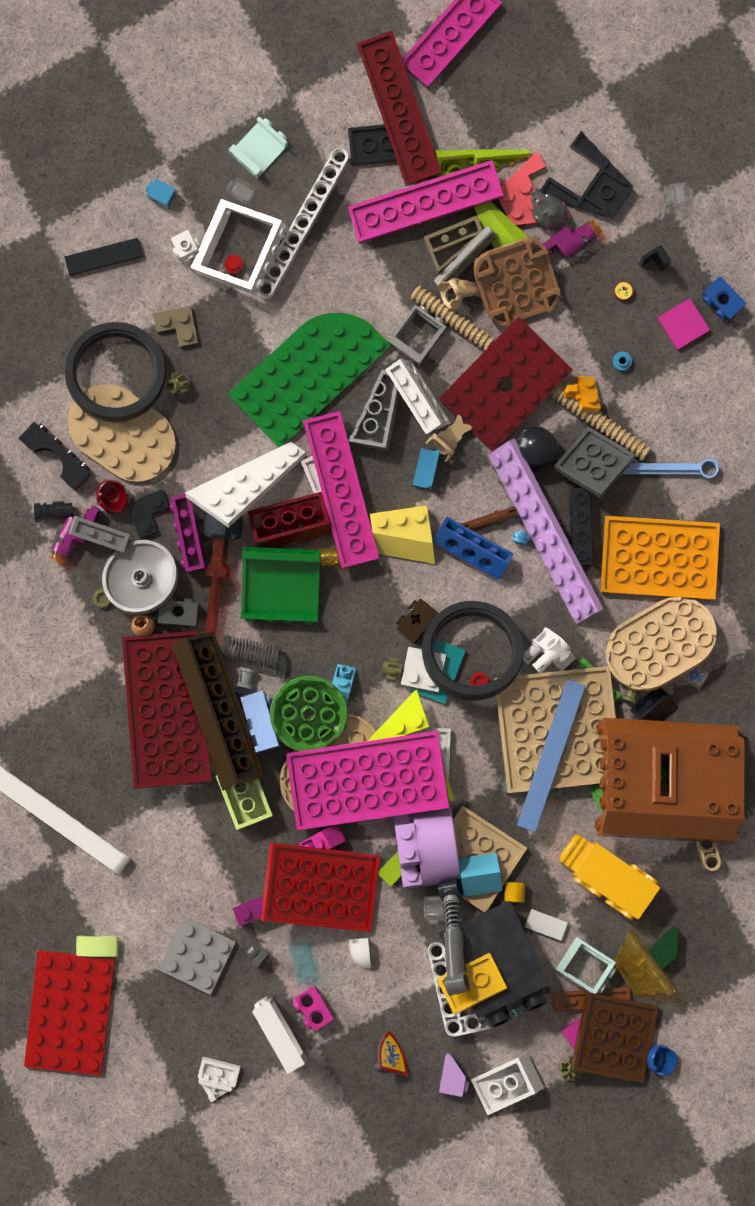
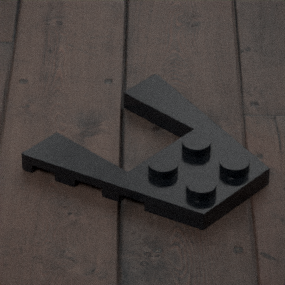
(606, 190)

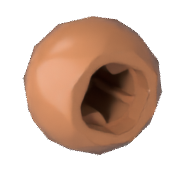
(143, 625)

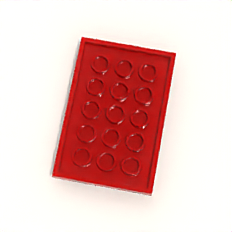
(320, 887)
(69, 1012)

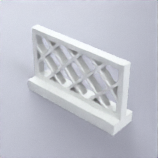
(417, 395)

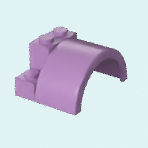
(428, 843)

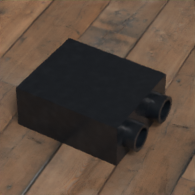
(504, 938)

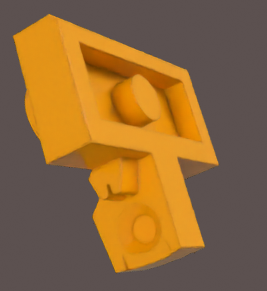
(585, 393)

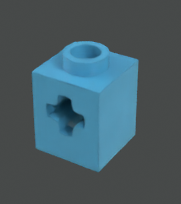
(160, 193)

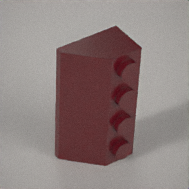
(290, 522)

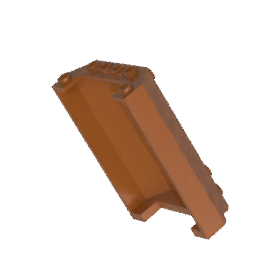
(703, 781)

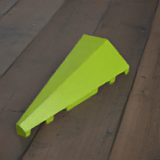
(457, 160)
(506, 230)

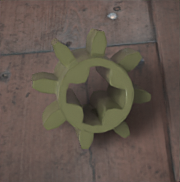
(178, 384)
(392, 668)
(569, 1073)

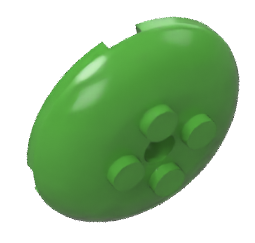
(321, 725)

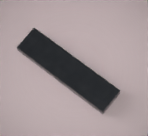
(103, 256)

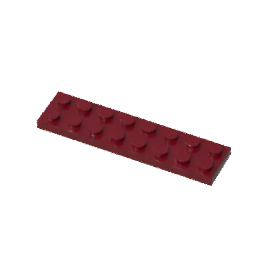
(399, 108)

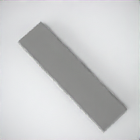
(467, 256)

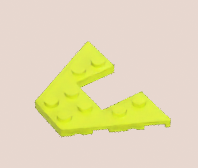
(406, 720)

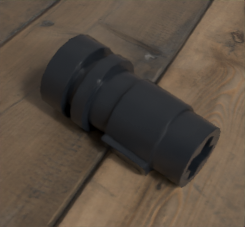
(54, 511)

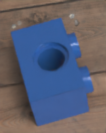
(722, 288)

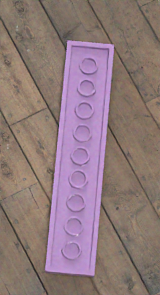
(545, 531)

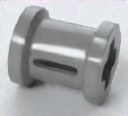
(245, 678)

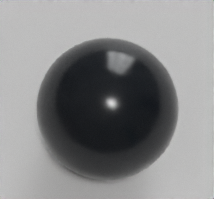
(537, 447)

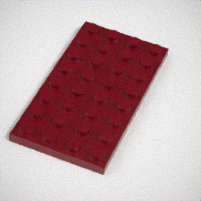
(161, 718)

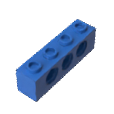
(472, 548)

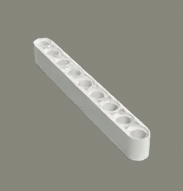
(304, 214)
(62, 822)

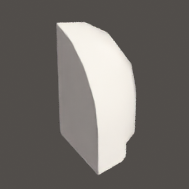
(360, 952)

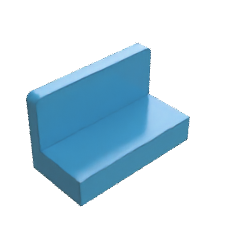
(426, 468)

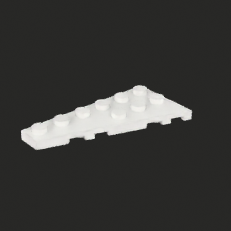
(242, 487)

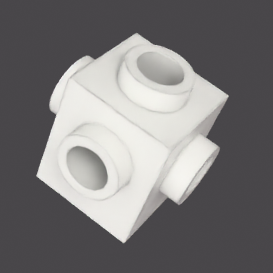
(185, 246)

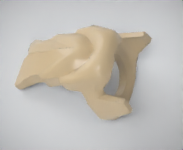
(461, 288)
(447, 440)

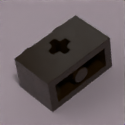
(414, 631)

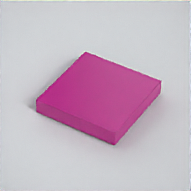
(683, 324)

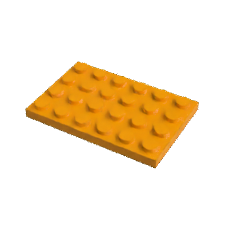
(660, 557)

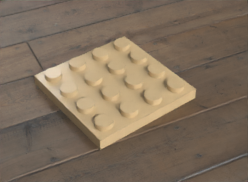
(479, 837)

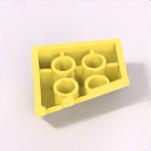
(403, 534)

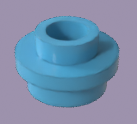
(622, 367)
(521, 538)

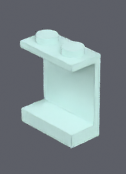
(259, 147)

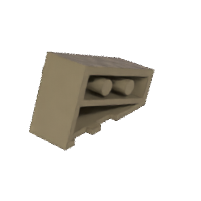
(450, 242)

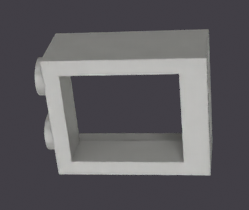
(405, 350)

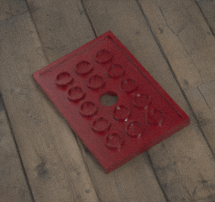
(516, 355)

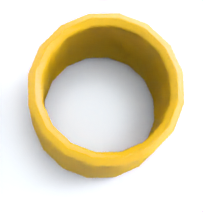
(514, 892)

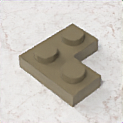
(178, 319)

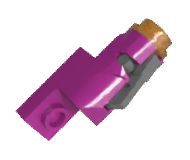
(574, 243)
(65, 543)

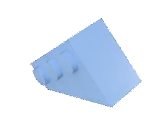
(259, 721)

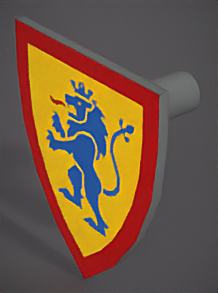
(391, 1056)

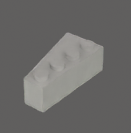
(378, 417)

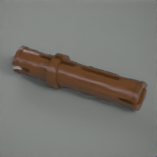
(491, 519)

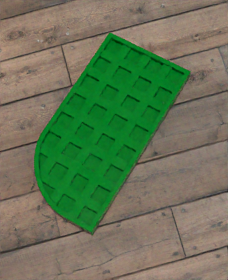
(307, 373)

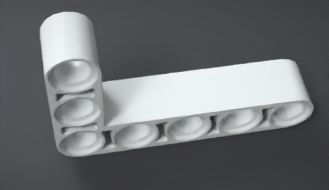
(450, 1017)

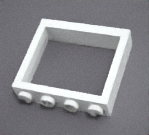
(213, 235)
(279, 1034)

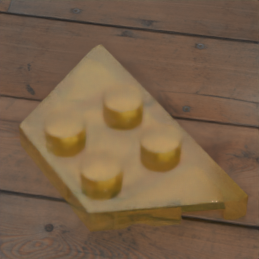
(640, 969)

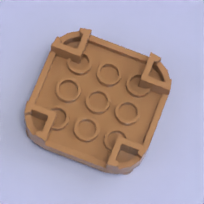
(516, 281)

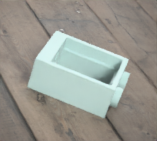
(578, 943)

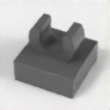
(258, 956)

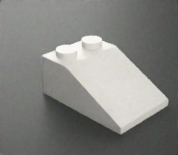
(507, 1084)

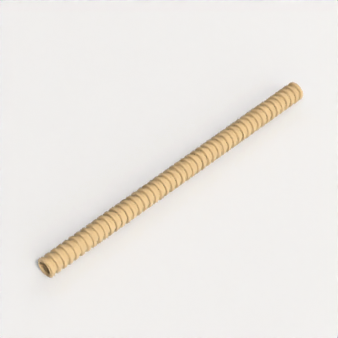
(484, 340)

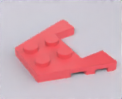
(517, 190)

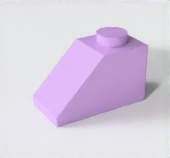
(452, 1078)

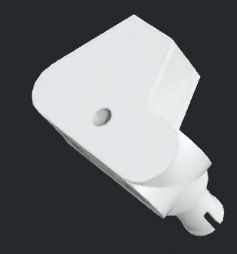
(554, 651)

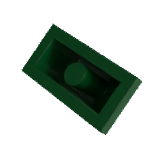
(665, 949)

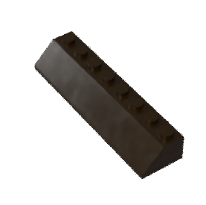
(218, 710)

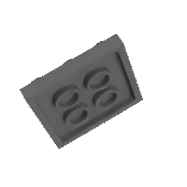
(594, 462)

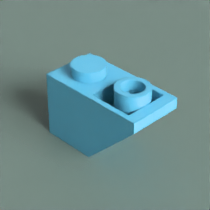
(343, 680)

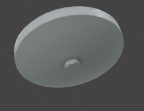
(140, 577)

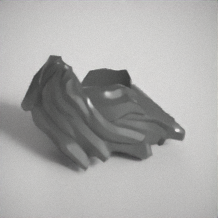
(548, 210)

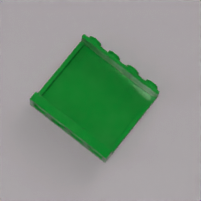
(280, 584)

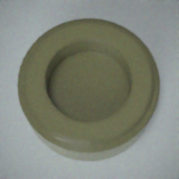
(100, 599)

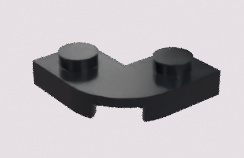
(144, 508)

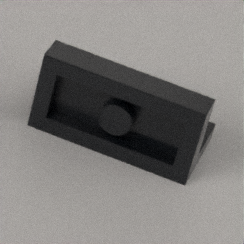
(659, 256)
(654, 706)

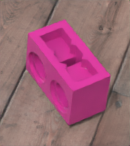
(317, 1006)

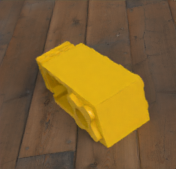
(605, 875)

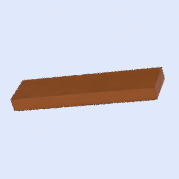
(575, 999)

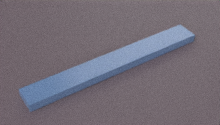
(551, 755)

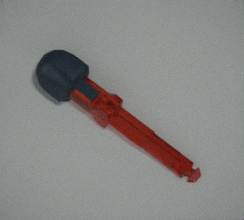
(218, 567)

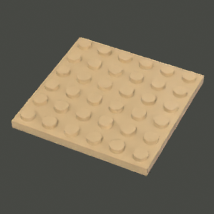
(526, 718)

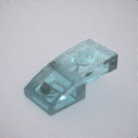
(302, 962)

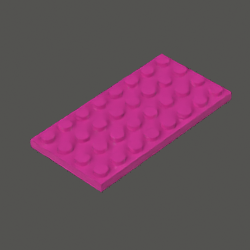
(368, 780)

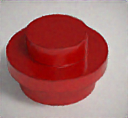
(233, 264)

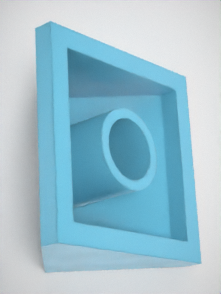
(480, 874)

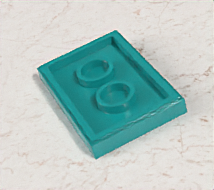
(452, 663)

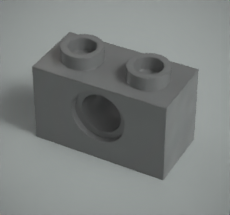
(189, 617)

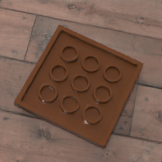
(614, 1037)

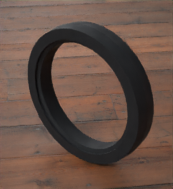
(106, 330)
(480, 609)

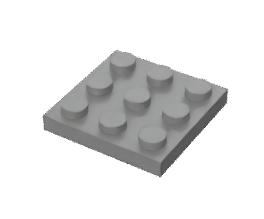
(197, 955)

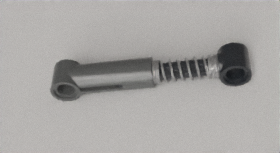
(457, 979)

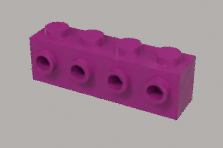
(189, 534)

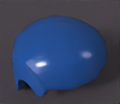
(661, 1060)

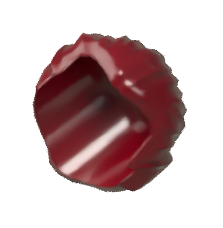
(112, 496)

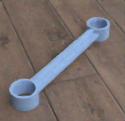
(671, 469)

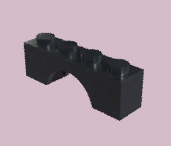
(37, 439)

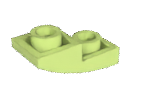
(97, 946)

